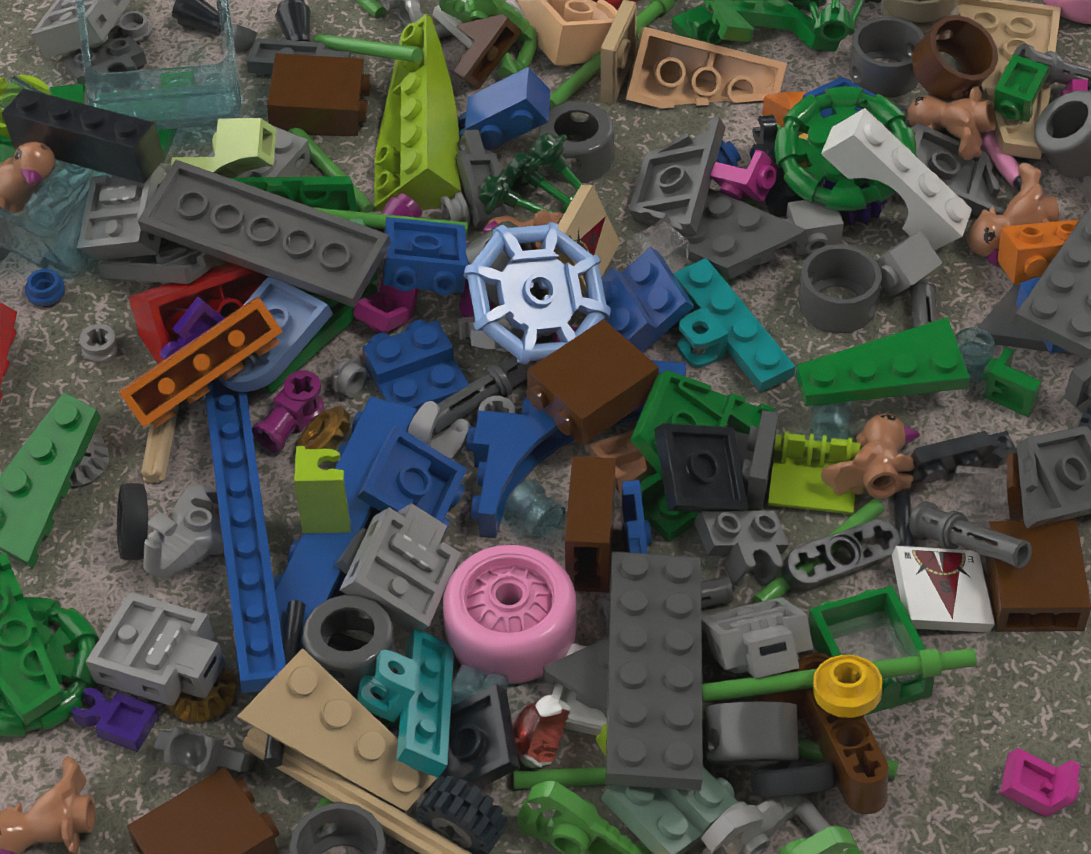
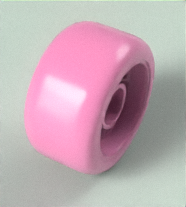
(510, 612)

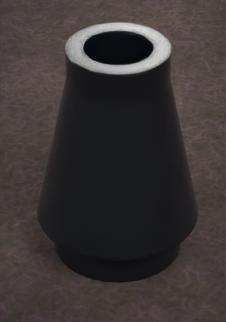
(197, 15)
(294, 20)

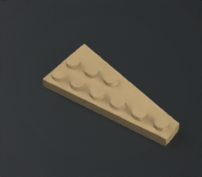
(1010, 26)

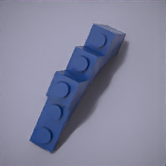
(512, 446)

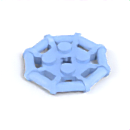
(517, 280)

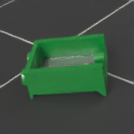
(876, 629)

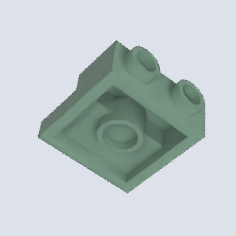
(670, 818)

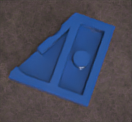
(635, 531)

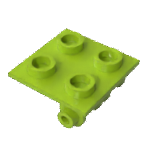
(798, 470)

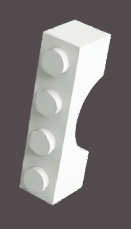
(869, 150)

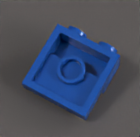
(425, 256)
(644, 299)
(414, 365)
(415, 474)

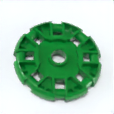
(806, 118)
(72, 635)

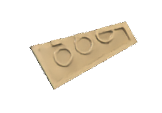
(331, 727)

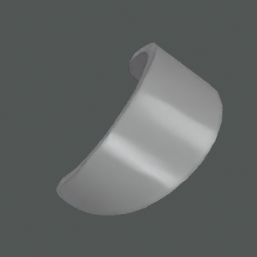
(449, 442)

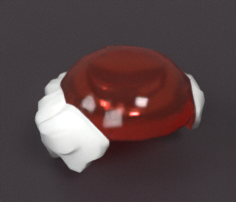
(539, 730)

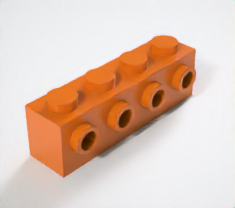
(1030, 248)
(200, 361)

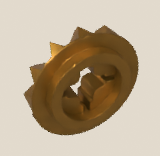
(326, 429)
(206, 709)

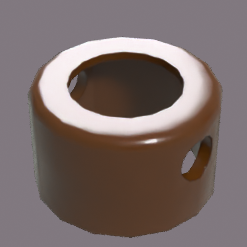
(967, 44)

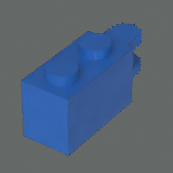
(507, 109)

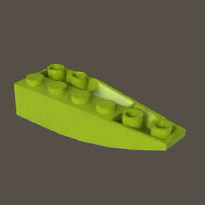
(418, 126)

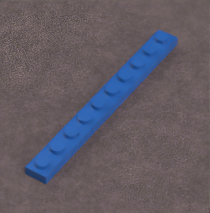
(244, 539)

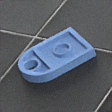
(298, 317)

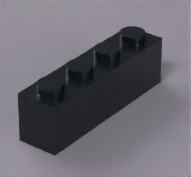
(85, 134)

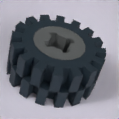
(462, 815)

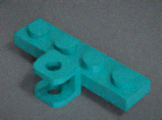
(727, 325)
(417, 694)

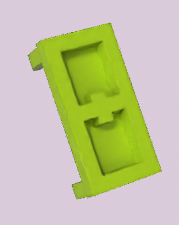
(320, 492)

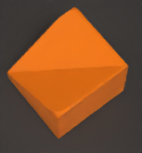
(780, 103)

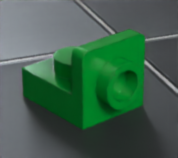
(697, 25)
(1019, 88)
(1009, 386)
(667, 523)

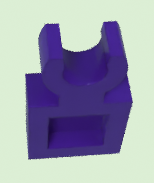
(192, 324)
(121, 721)

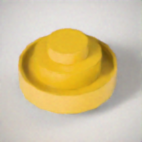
(847, 686)

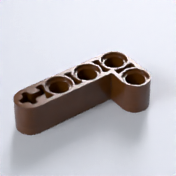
(844, 742)

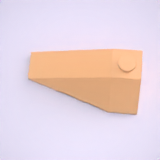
(569, 29)
(688, 71)

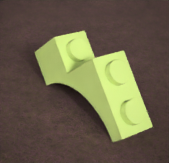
(238, 147)

